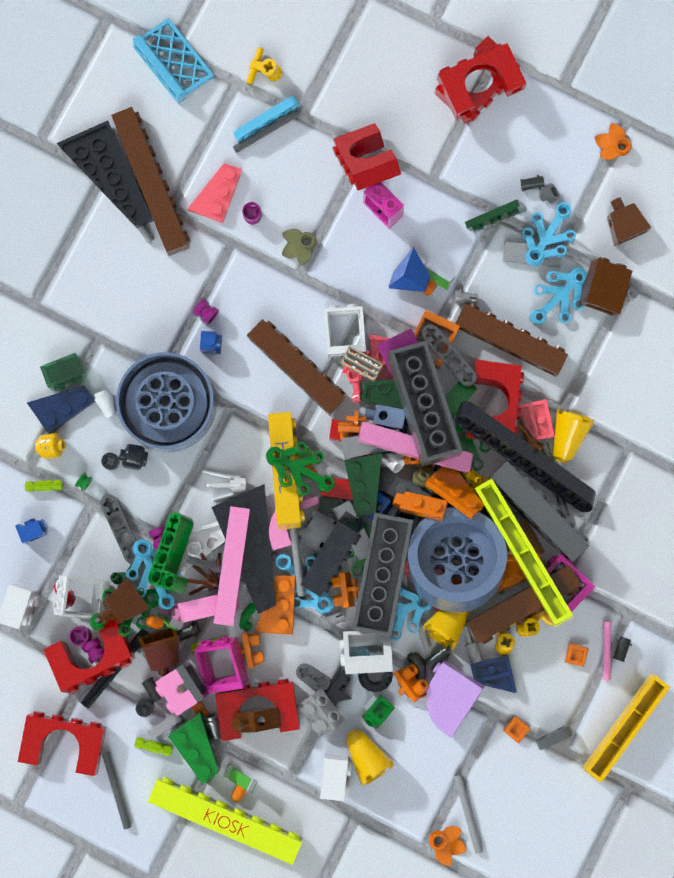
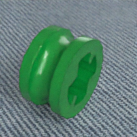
(84, 481)

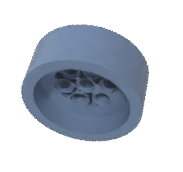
(194, 419)
(474, 534)

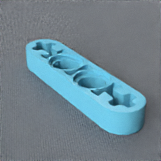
(266, 118)

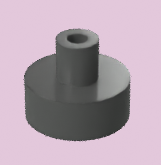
(550, 193)

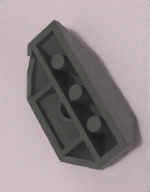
(401, 482)

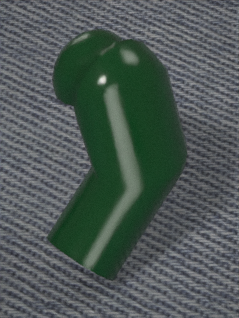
(118, 577)

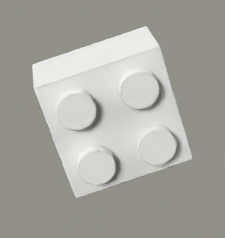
(18, 606)
(334, 776)

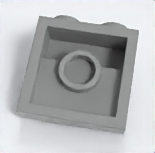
(320, 713)

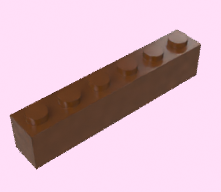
(511, 340)
(298, 369)
(519, 606)

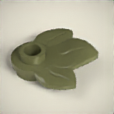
(296, 246)
(421, 475)

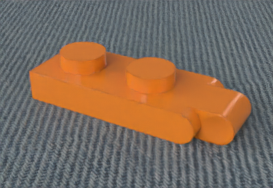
(421, 505)

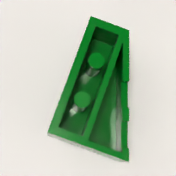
(196, 747)

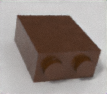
(605, 286)

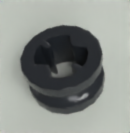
(116, 462)
(148, 712)

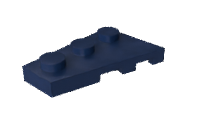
(61, 407)

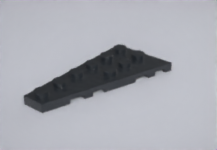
(104, 163)
(257, 560)

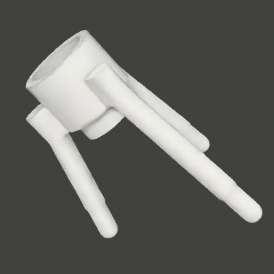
(393, 461)
(237, 485)

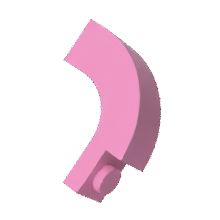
(280, 538)
(196, 609)

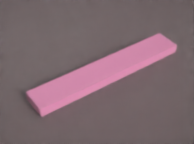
(404, 445)
(231, 566)

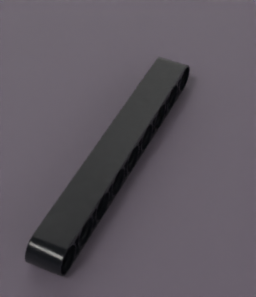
(525, 456)

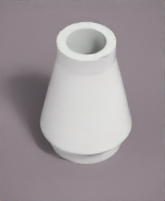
(105, 402)

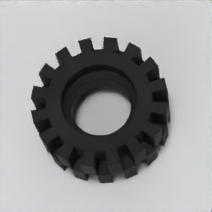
(375, 686)

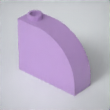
(451, 697)

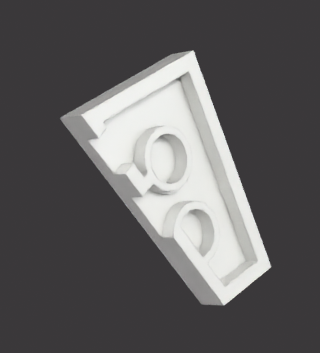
(202, 540)

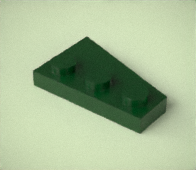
(495, 215)
(381, 393)
(364, 479)

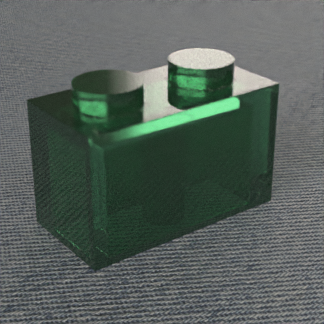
(63, 372)

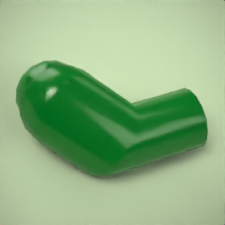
(245, 616)

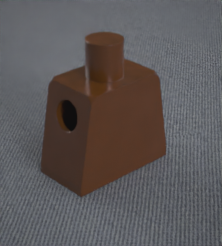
(626, 222)
(123, 604)
(160, 650)
(247, 720)

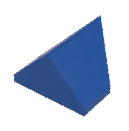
(410, 274)

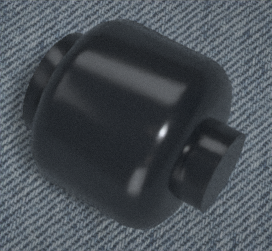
(133, 457)

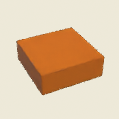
(576, 655)
(516, 729)

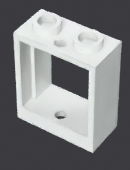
(351, 309)
(62, 591)
(365, 664)

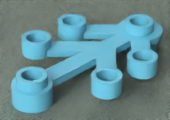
(547, 237)
(561, 294)
(145, 556)
(316, 602)
(403, 611)

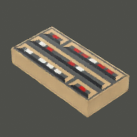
(361, 363)

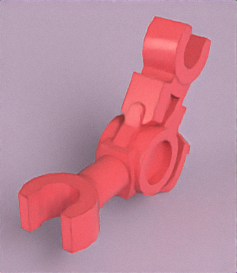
(355, 379)

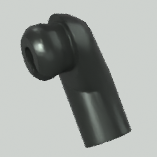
(419, 662)

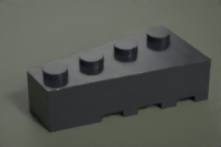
(334, 551)

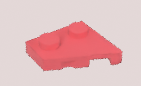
(537, 419)

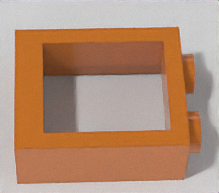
(441, 323)

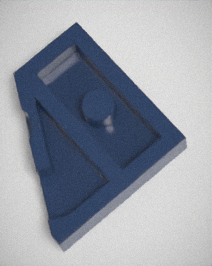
(494, 673)

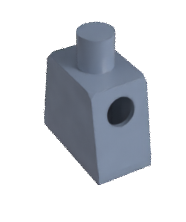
(395, 420)

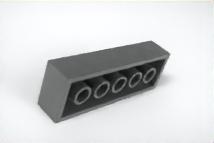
(424, 403)
(538, 512)
(383, 574)

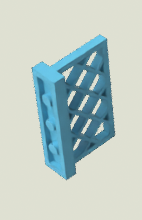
(158, 66)

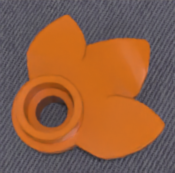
(610, 143)
(449, 846)

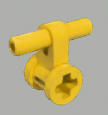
(267, 67)
(474, 479)
(533, 624)
(507, 639)

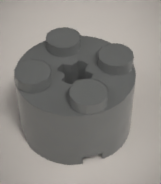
(317, 531)

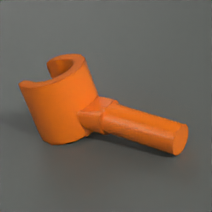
(198, 707)

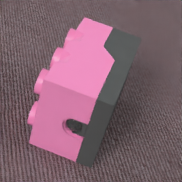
(181, 689)

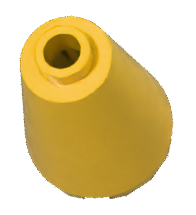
(569, 434)
(446, 627)
(367, 757)

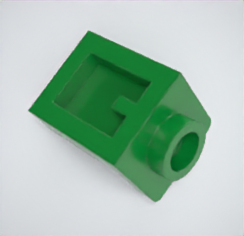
(378, 712)

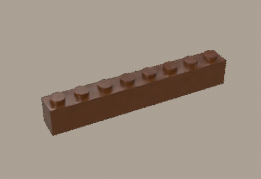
(150, 181)

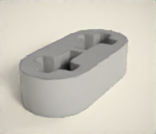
(164, 725)

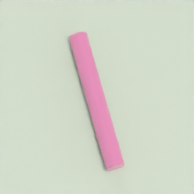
(606, 650)

